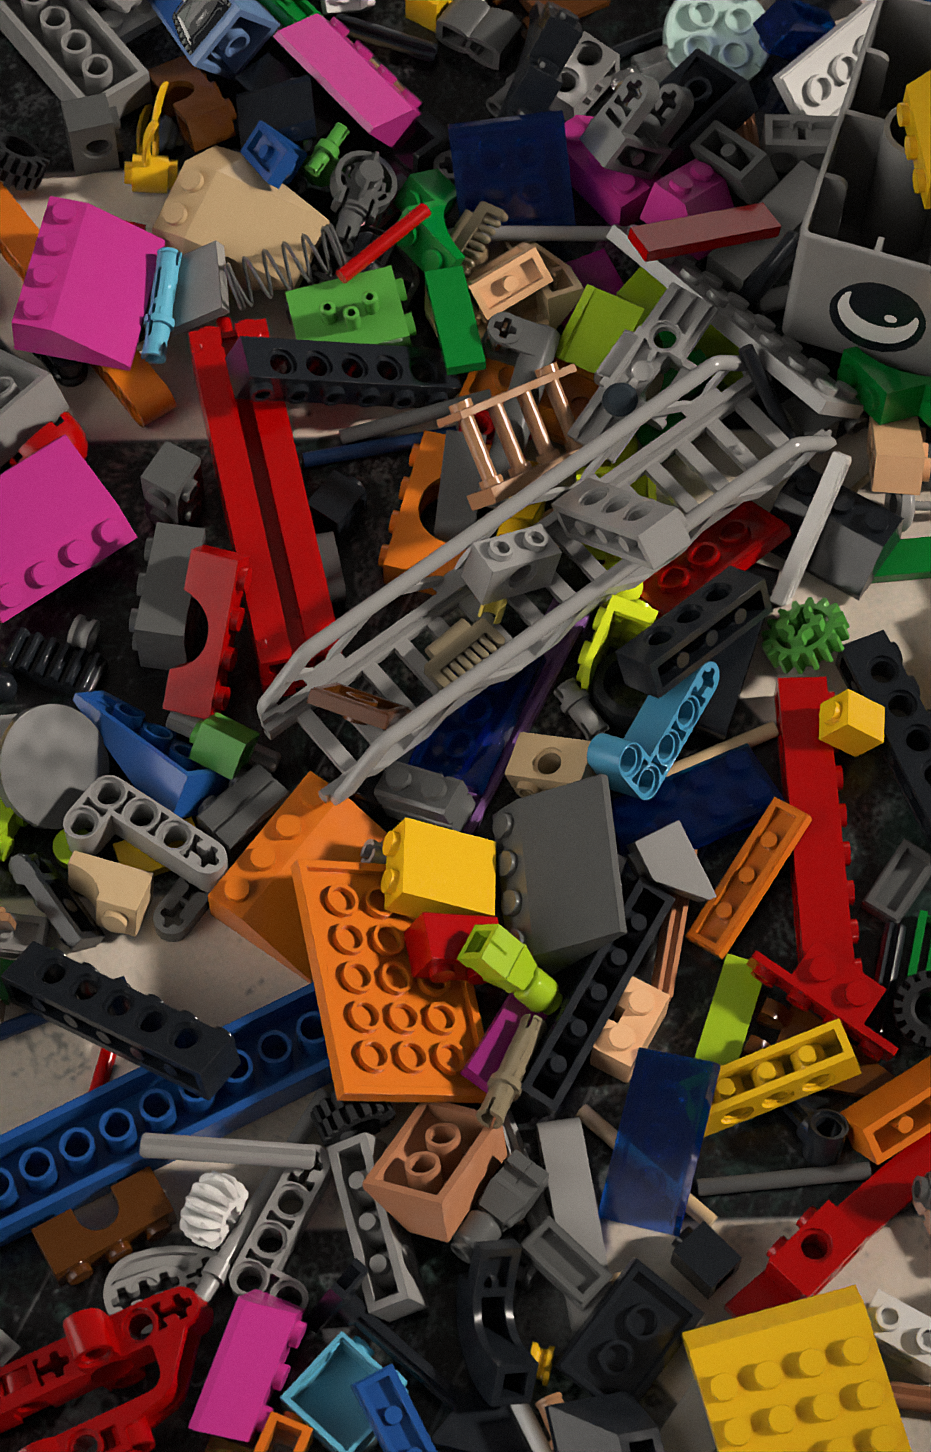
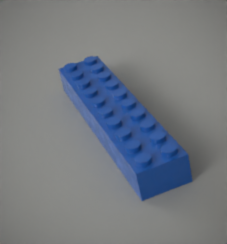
(96, 1138)

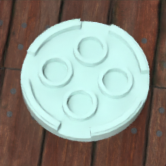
(719, 29)

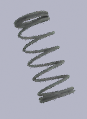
(240, 296)

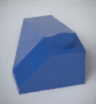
(151, 754)

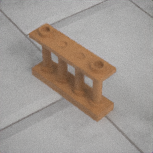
(521, 473)

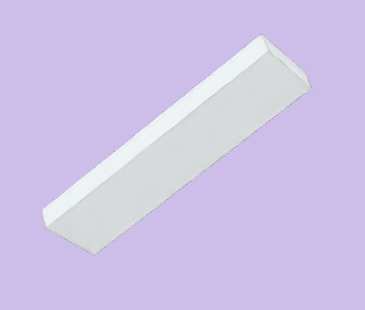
(811, 528)

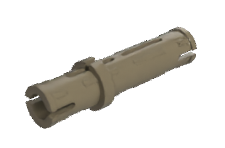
(506, 1084)

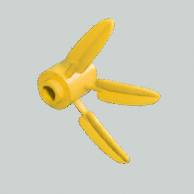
(146, 171)

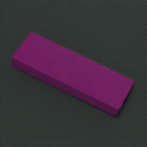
(495, 1042)

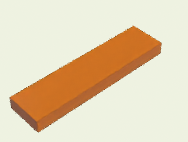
(748, 877)

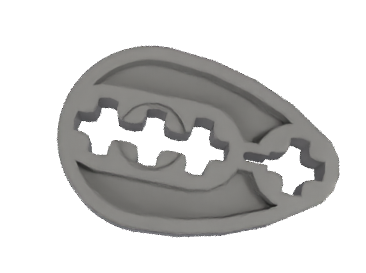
(150, 1267)

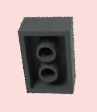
(167, 613)

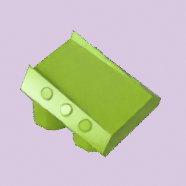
(596, 327)

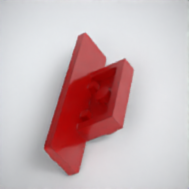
(832, 991)

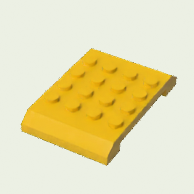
(797, 1379)

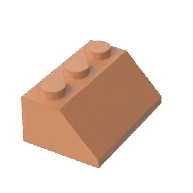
(436, 1168)

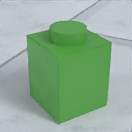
(222, 745)

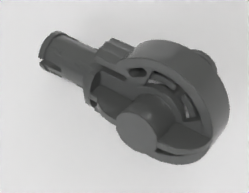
(360, 192)

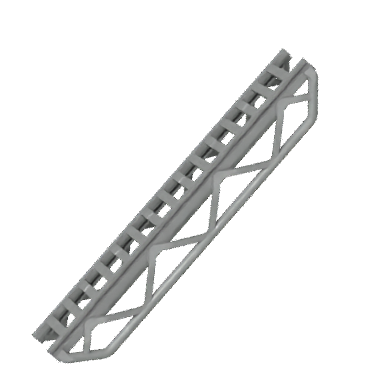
(546, 631)

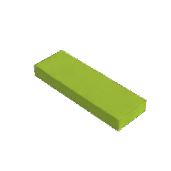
(729, 1012)

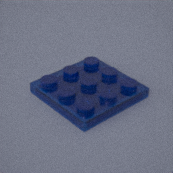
(515, 166)

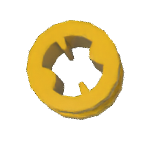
(545, 1360)

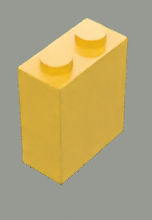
(438, 871)

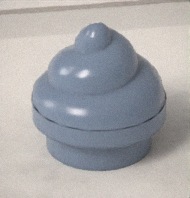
(168, 134)

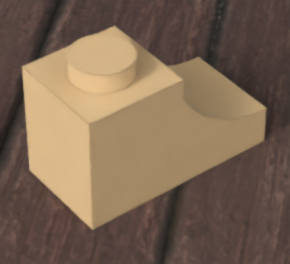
(116, 891)

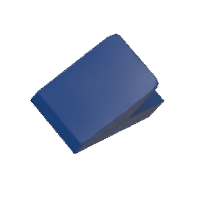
(273, 155)

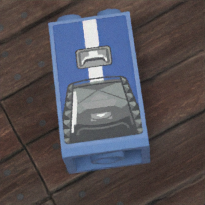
(217, 33)

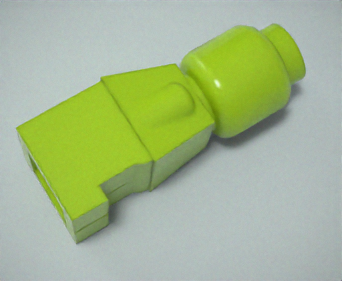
(510, 966)

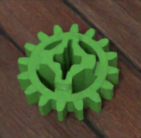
(805, 635)

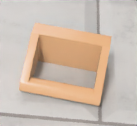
(507, 280)

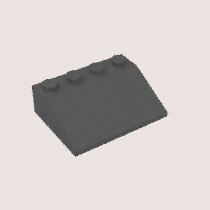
(560, 872)

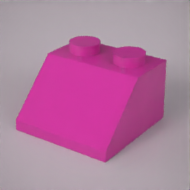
(686, 193)

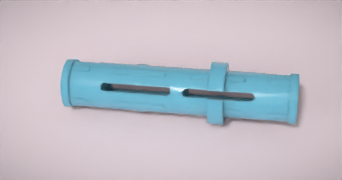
(159, 317)

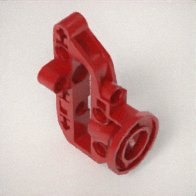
(111, 1355)

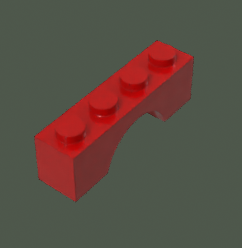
(218, 583)

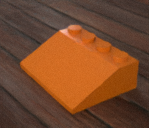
(259, 889)

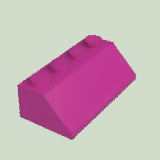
(352, 78)

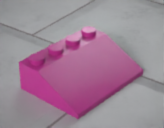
(86, 286)
(53, 524)

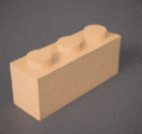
(898, 456)

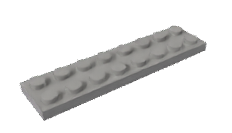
(777, 354)

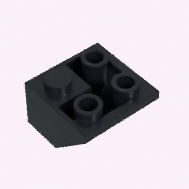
(603, 1425)

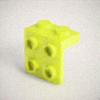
(614, 628)

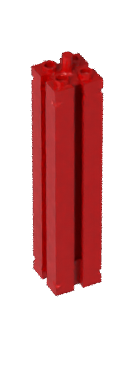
(262, 505)

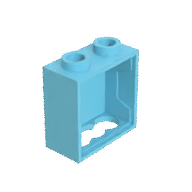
(326, 1400)

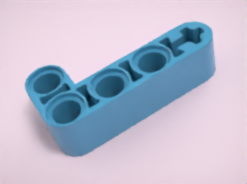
(655, 738)

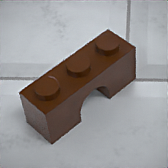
(196, 102)
(76, 1251)

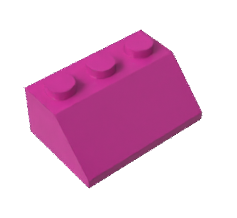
(611, 193)
(248, 1366)

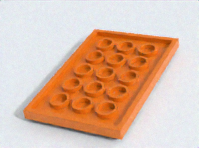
(381, 1026)

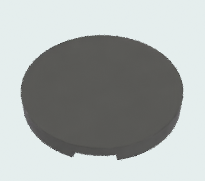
(49, 762)

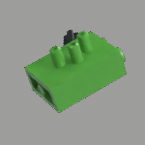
(354, 312)

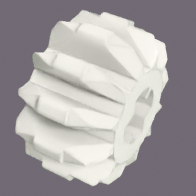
(213, 1209)

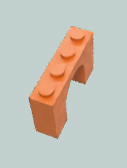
(409, 538)

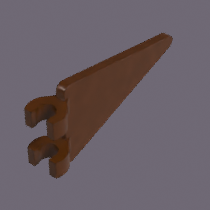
(795, 1022)

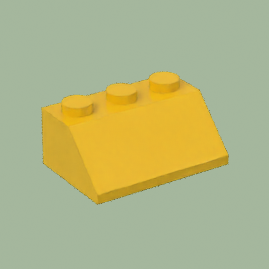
(915, 116)

